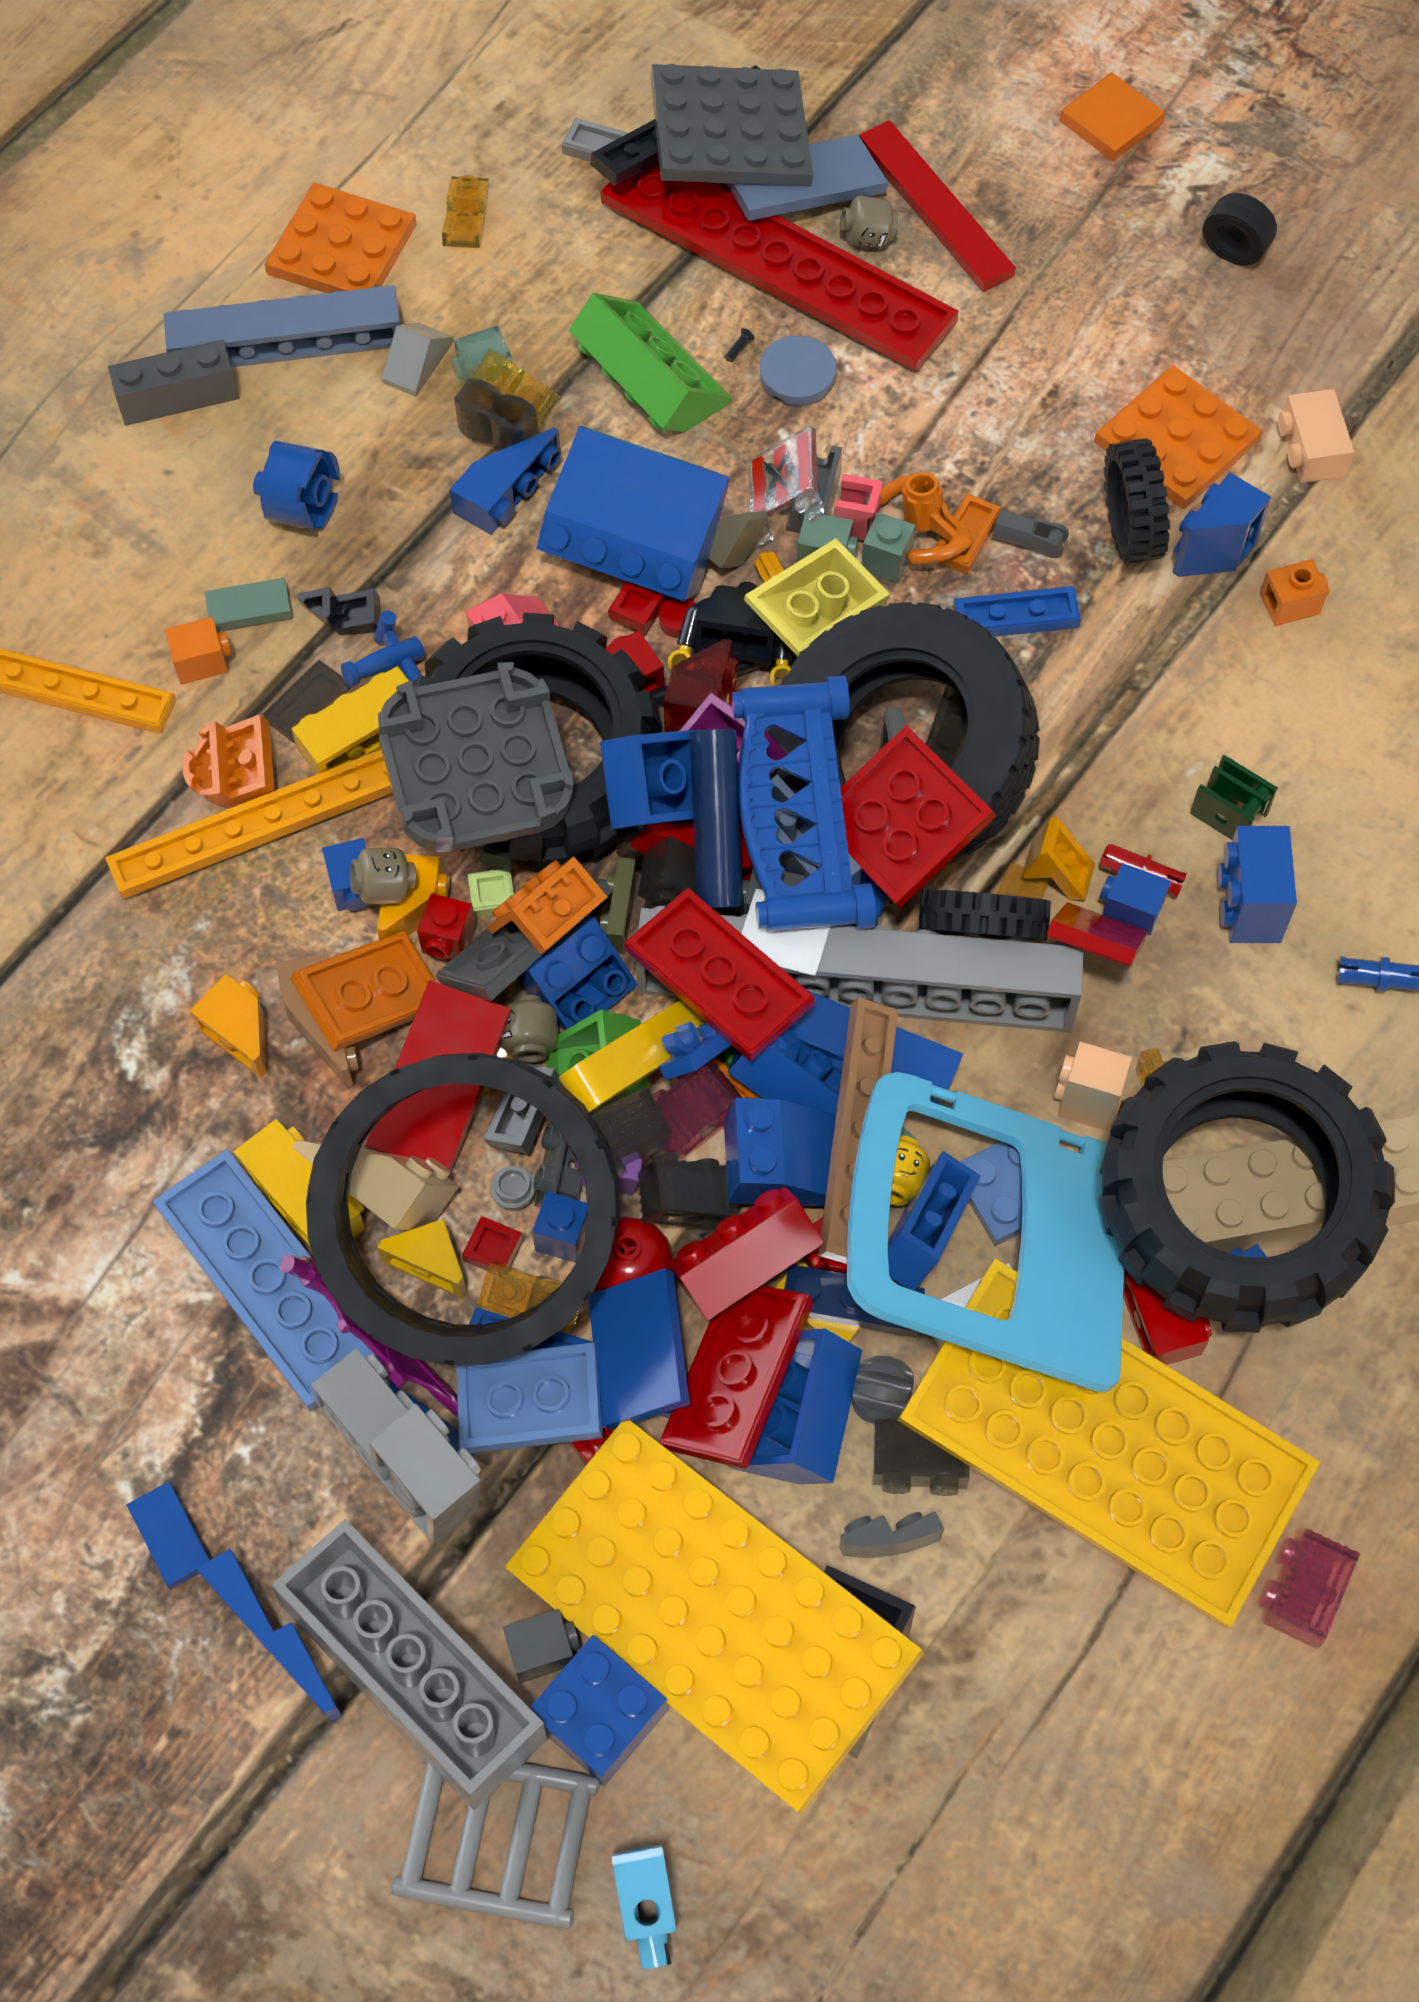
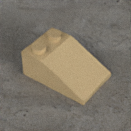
(396, 1187)

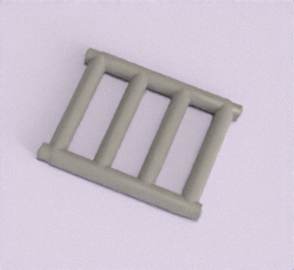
(507, 1902)

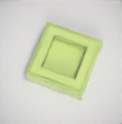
(489, 890)

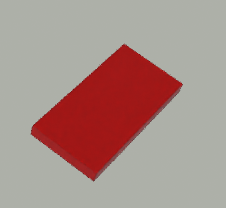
(719, 974)
(438, 1117)
(737, 1376)

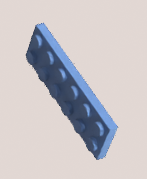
(240, 1249)

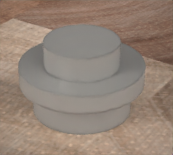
(512, 1188)

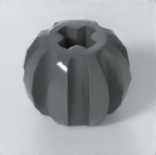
(882, 1388)

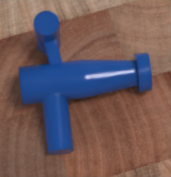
(396, 653)

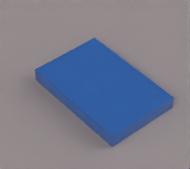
(639, 1349)

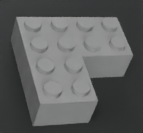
(400, 1444)

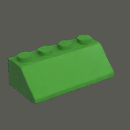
(647, 363)

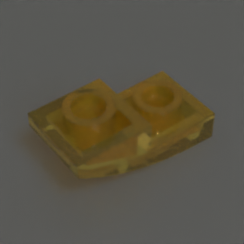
(465, 211)
(516, 382)
(515, 1291)

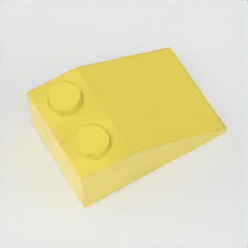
(816, 595)

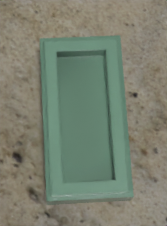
(249, 604)

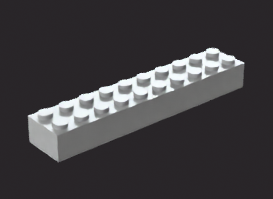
(937, 975)

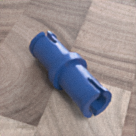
(1378, 974)

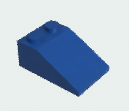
(775, 1147)

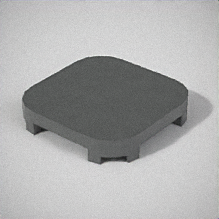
(475, 759)

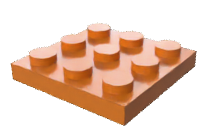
(340, 241)
(1190, 429)

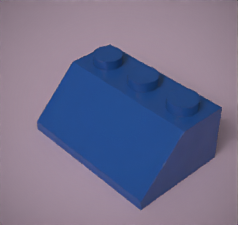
(809, 1412)

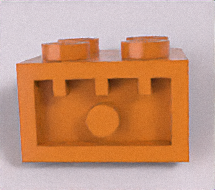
(550, 903)

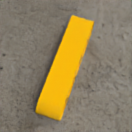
(626, 1058)

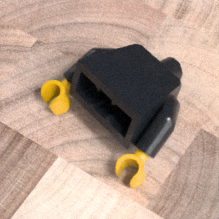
(731, 618)

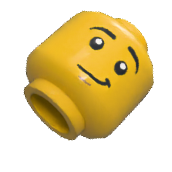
(909, 1170)

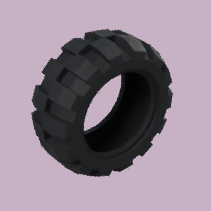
(580, 673)
(1287, 1096)

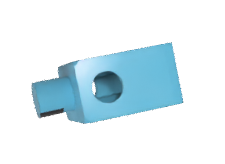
(640, 1877)

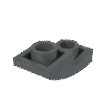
(875, 1538)

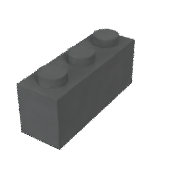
(173, 382)

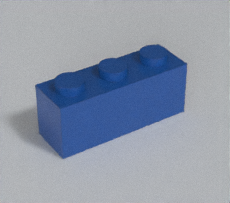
(929, 1220)

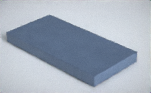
(840, 174)

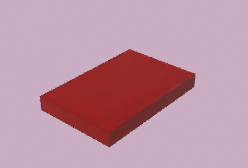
(1097, 933)

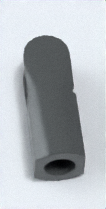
(1032, 534)

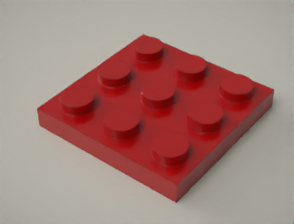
(908, 816)

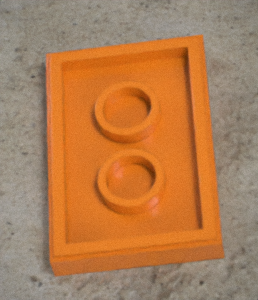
(364, 989)

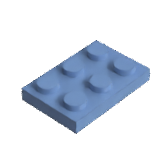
(530, 1399)

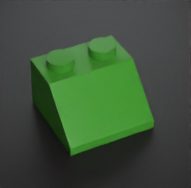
(587, 1038)

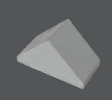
(414, 356)

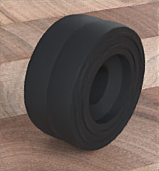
(1239, 229)

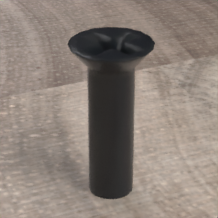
(745, 336)

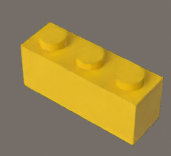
(347, 726)
(285, 1176)

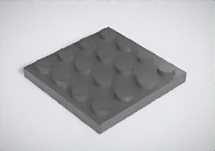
(730, 125)

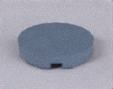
(797, 370)

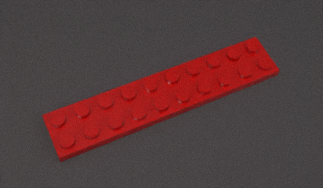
(789, 264)

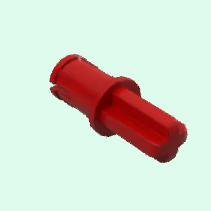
(1114, 856)

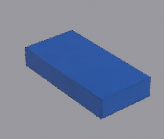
(168, 1534)

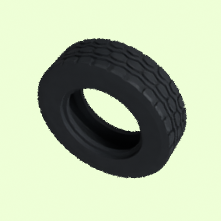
(941, 647)

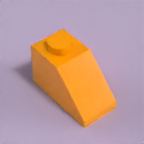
(408, 913)
(234, 1021)

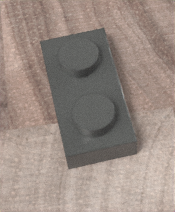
(516, 1121)

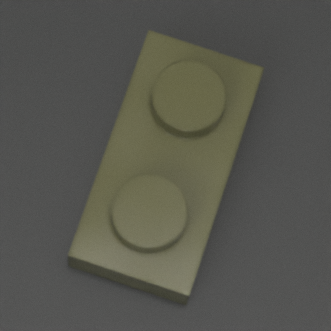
(617, 920)

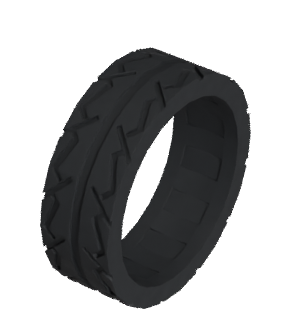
(377, 1309)

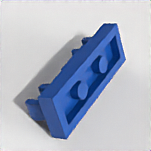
(690, 1049)

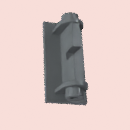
(554, 1172)

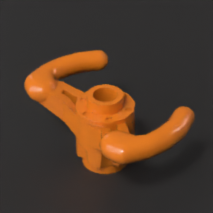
(927, 510)

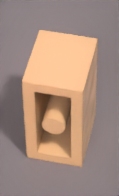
(1316, 436)
(1092, 1085)

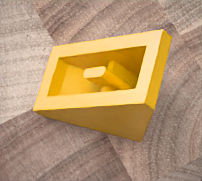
(425, 1255)

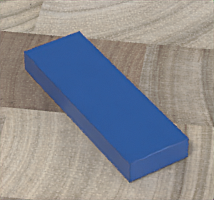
(1023, 611)

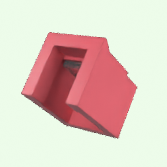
(859, 502)

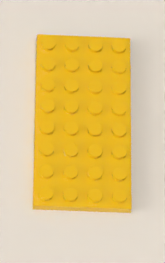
(1138, 1471)
(715, 1613)

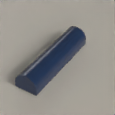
(716, 817)

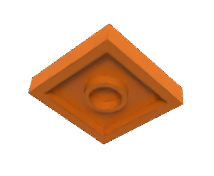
(1112, 116)

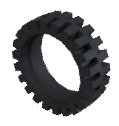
(1136, 500)
(984, 914)

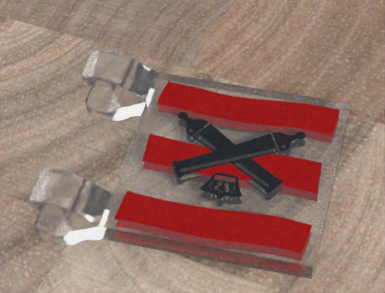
(786, 477)

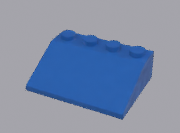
(634, 514)

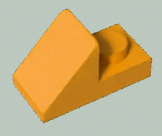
(1060, 857)

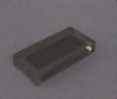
(307, 696)

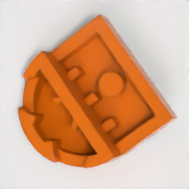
(231, 762)

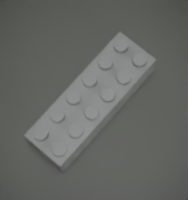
(410, 1663)

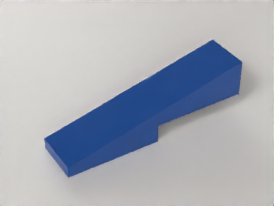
(285, 1645)

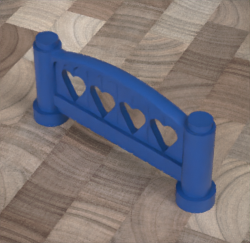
(827, 893)

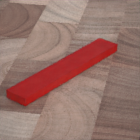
(937, 206)

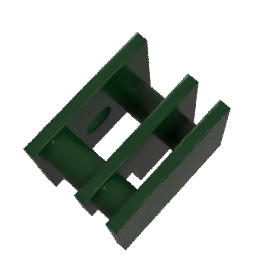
(1228, 787)

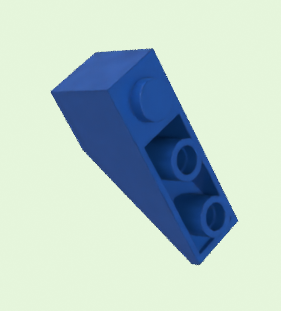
(498, 482)
(790, 1073)

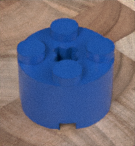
(297, 485)

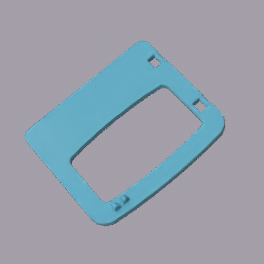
(1068, 1268)

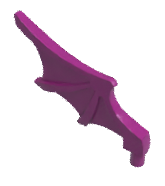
(398, 1366)

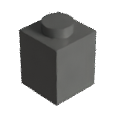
(541, 1645)

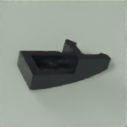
(344, 613)

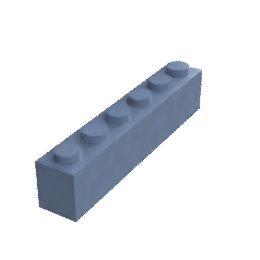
(291, 326)

